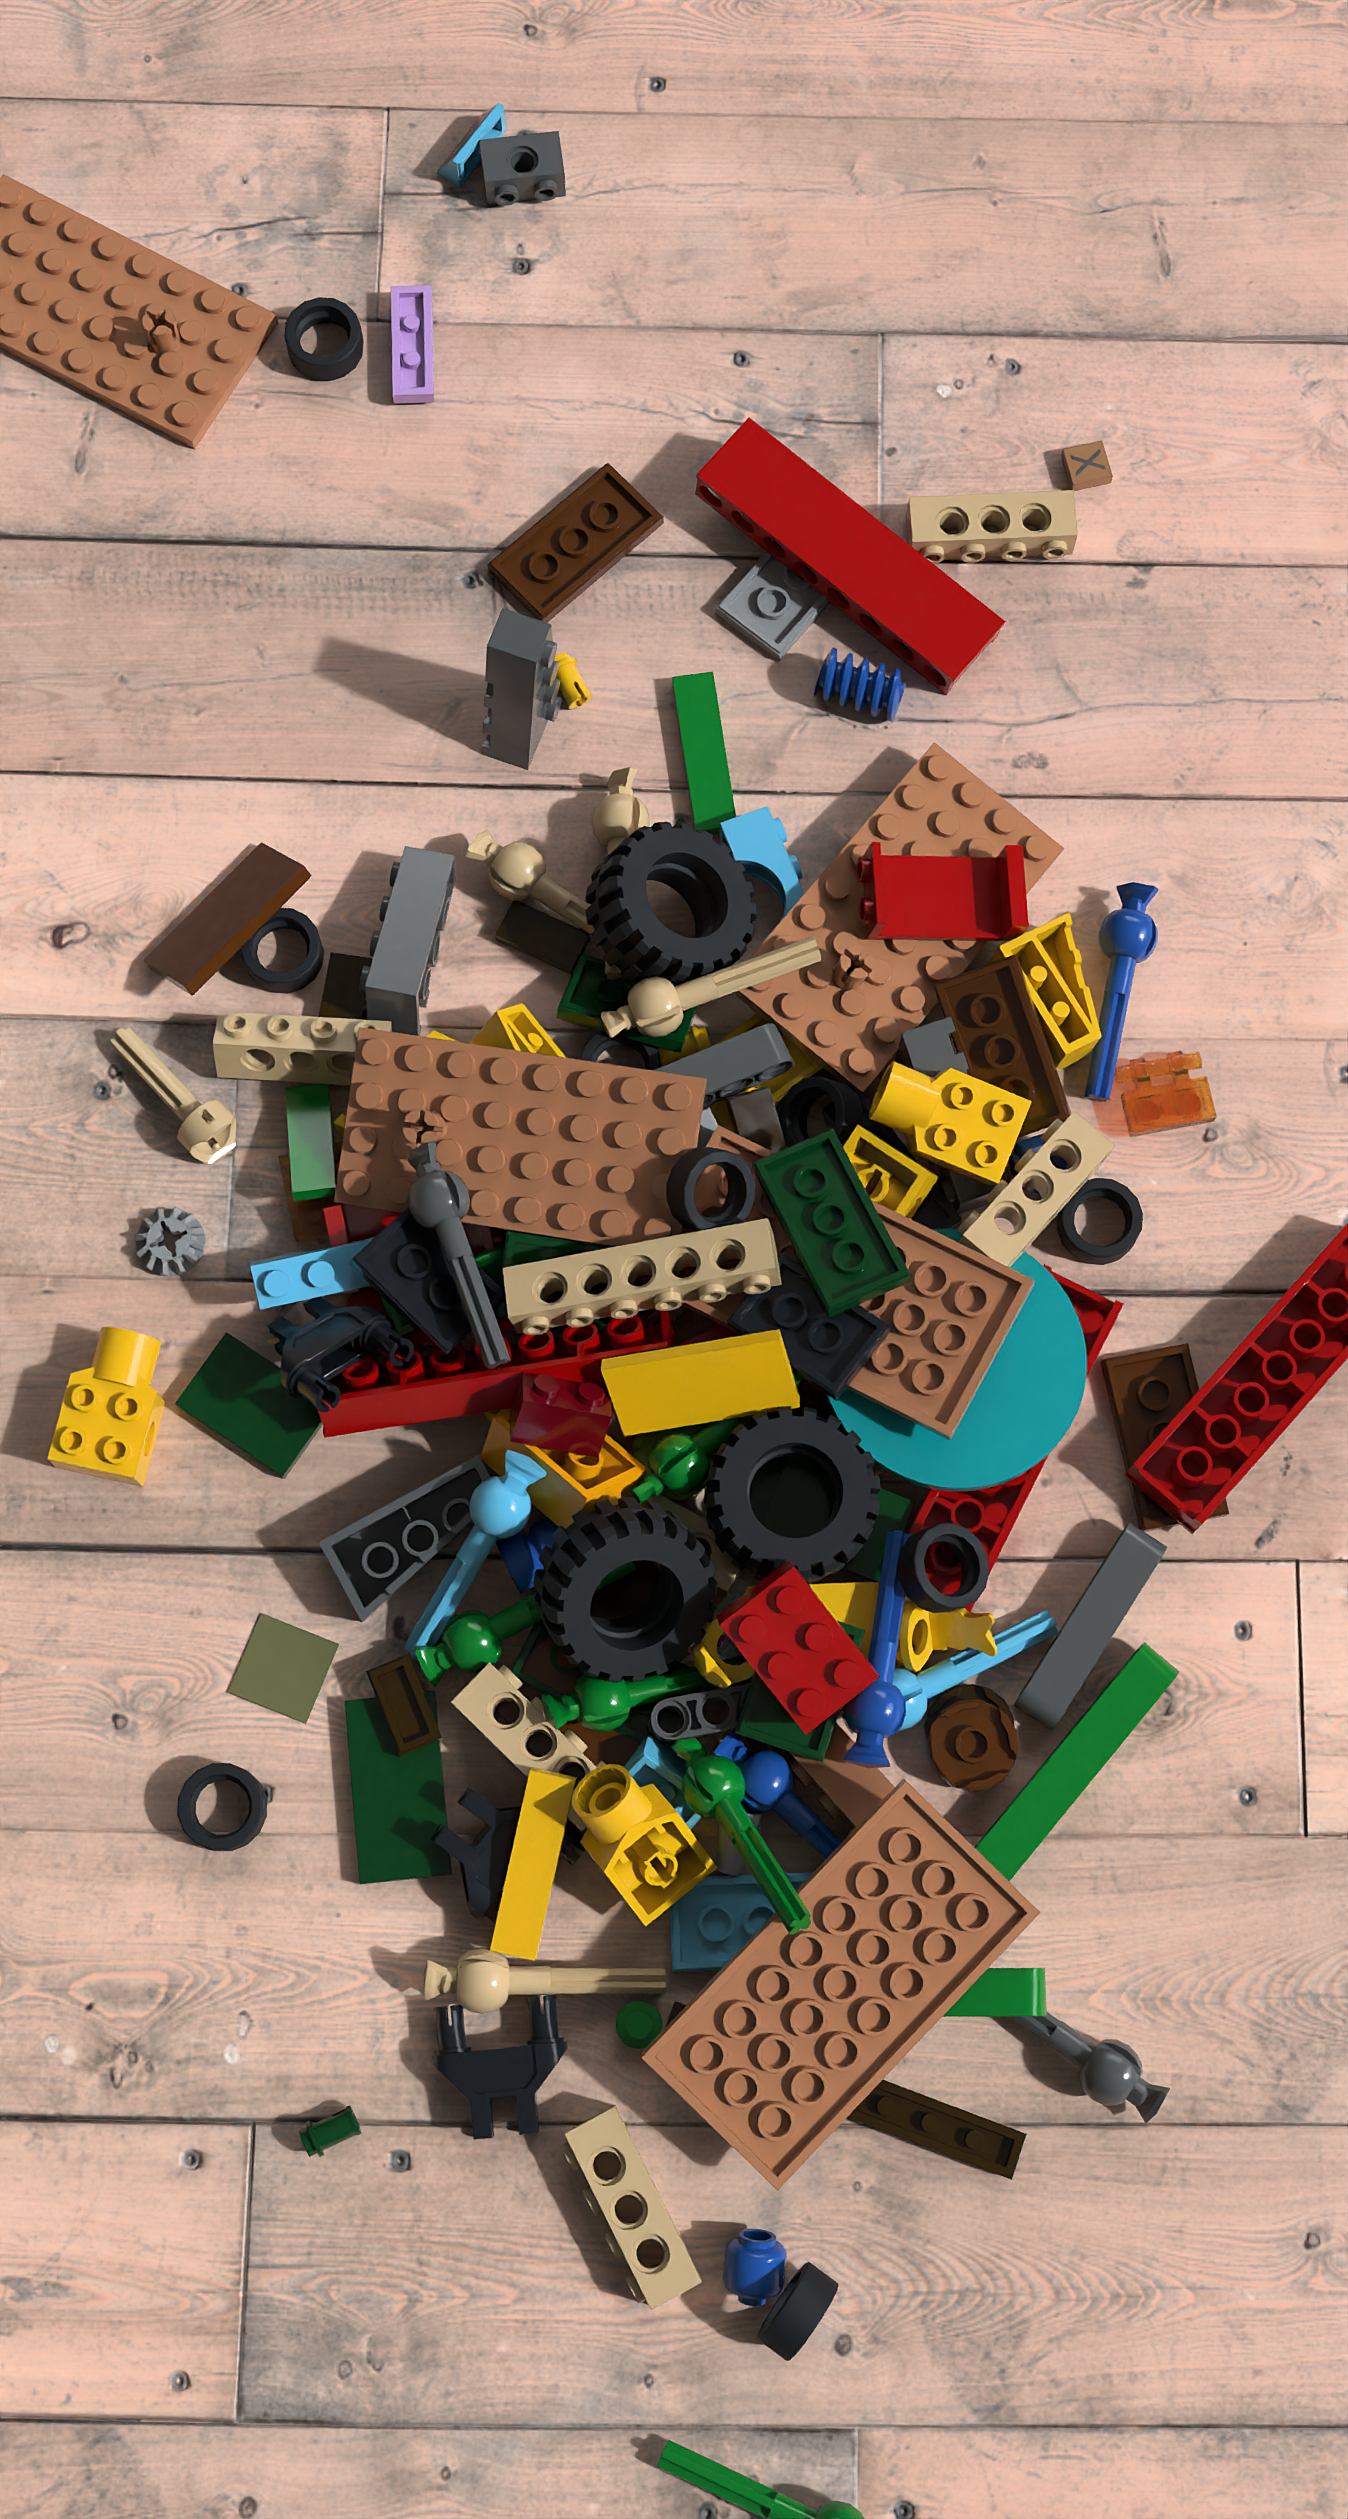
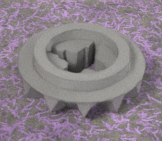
(188, 1248)

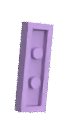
(412, 344)

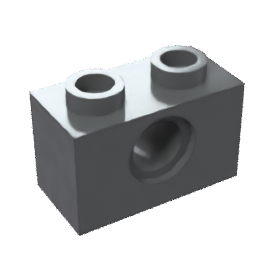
(534, 153)

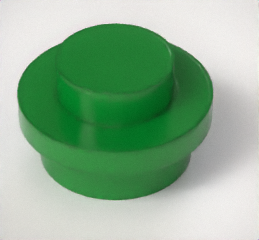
(638, 2024)

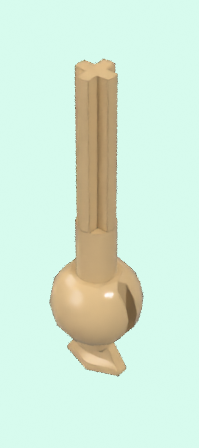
(616, 820)
(520, 872)
(658, 1006)
(485, 1980)

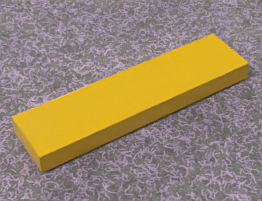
(533, 1863)

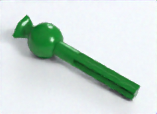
(681, 1461)
(475, 1640)
(606, 1704)
(715, 1790)
(743, 2490)

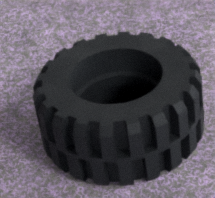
(700, 874)
(807, 1438)
(655, 1631)

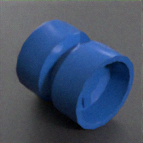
(523, 1552)

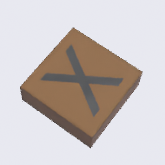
(1087, 465)

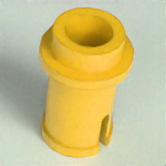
(571, 682)
(696, 1041)

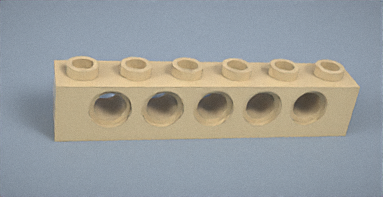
(620, 1266)

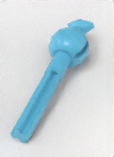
(498, 1510)
(966, 1664)

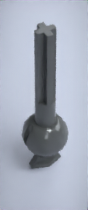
(440, 1203)
(1108, 2070)

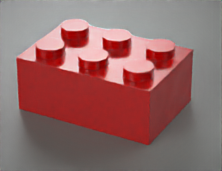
(797, 1647)

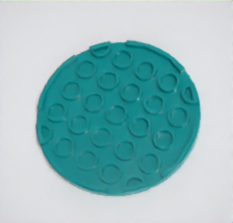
(1015, 1414)

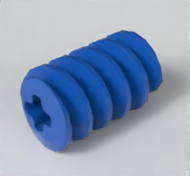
(860, 684)

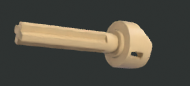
(200, 1121)

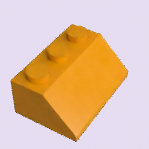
(571, 1479)

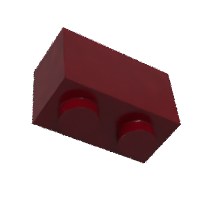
(560, 1414)

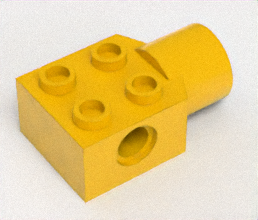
(952, 1119)
(888, 1173)
(111, 1410)
(638, 1841)

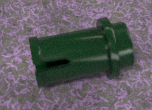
(329, 2131)

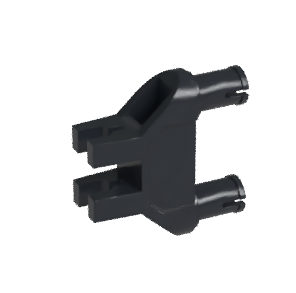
(332, 1345)
(488, 1857)
(502, 2070)

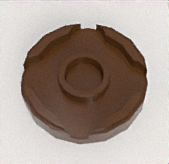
(972, 1745)

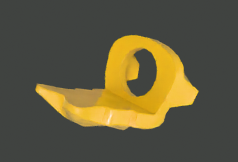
(939, 1631)
(711, 1666)

